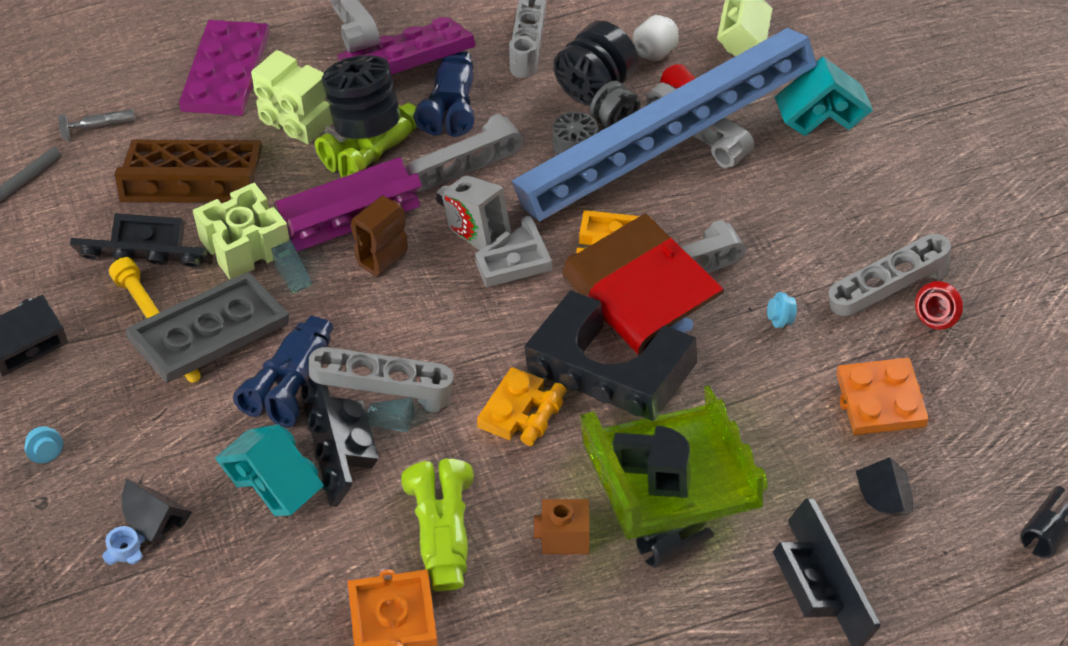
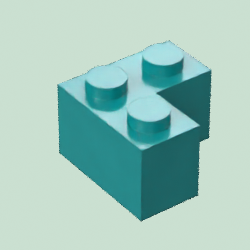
(823, 94)
(273, 467)

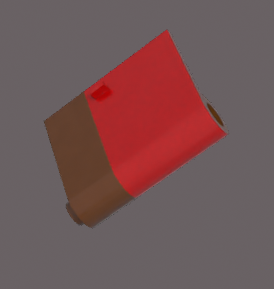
(640, 281)

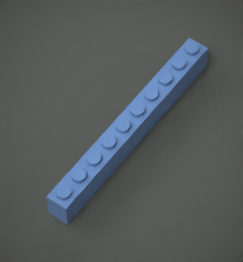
(663, 123)

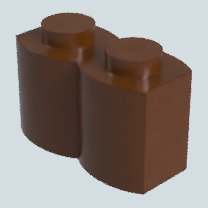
(379, 235)

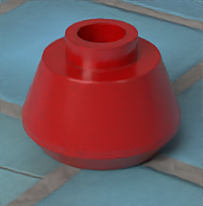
(931, 303)

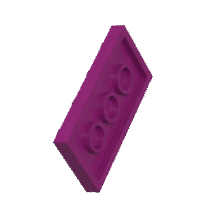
(419, 45)
(223, 66)

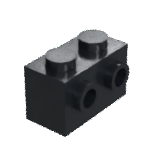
(28, 333)

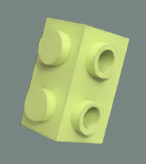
(744, 24)

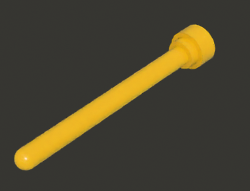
(127, 275)

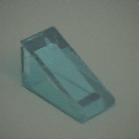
(290, 267)
(392, 414)

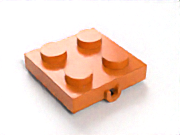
(881, 396)
(392, 610)

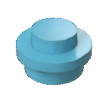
(781, 310)
(43, 444)

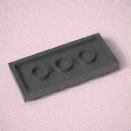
(207, 326)

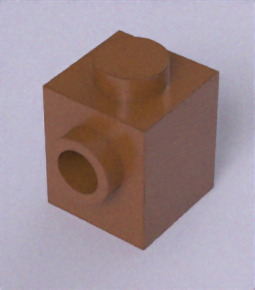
(563, 526)

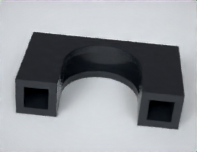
(637, 386)

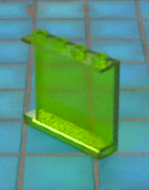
(721, 470)

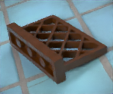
(177, 182)

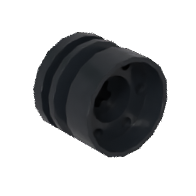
(593, 59)
(361, 96)

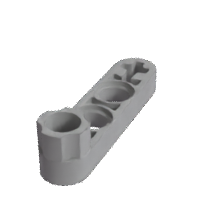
(358, 28)
(527, 39)
(499, 141)
(729, 142)
(719, 247)
(930, 260)
(432, 391)

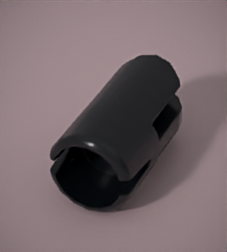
(1047, 526)
(672, 543)

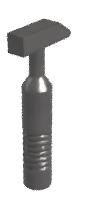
(95, 121)

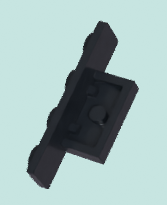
(145, 238)
(339, 437)
(823, 576)

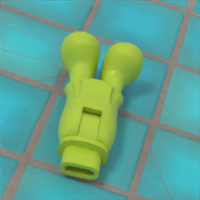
(357, 154)
(441, 521)

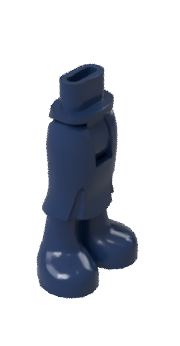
(450, 93)
(288, 370)

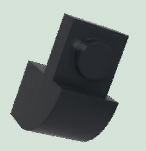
(660, 456)

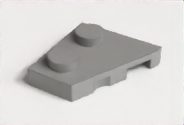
(514, 256)

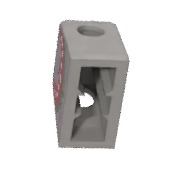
(475, 210)

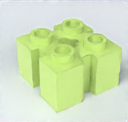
(291, 97)
(240, 230)

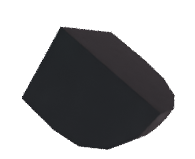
(886, 487)
(151, 511)

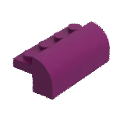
(329, 208)

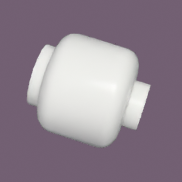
(656, 38)

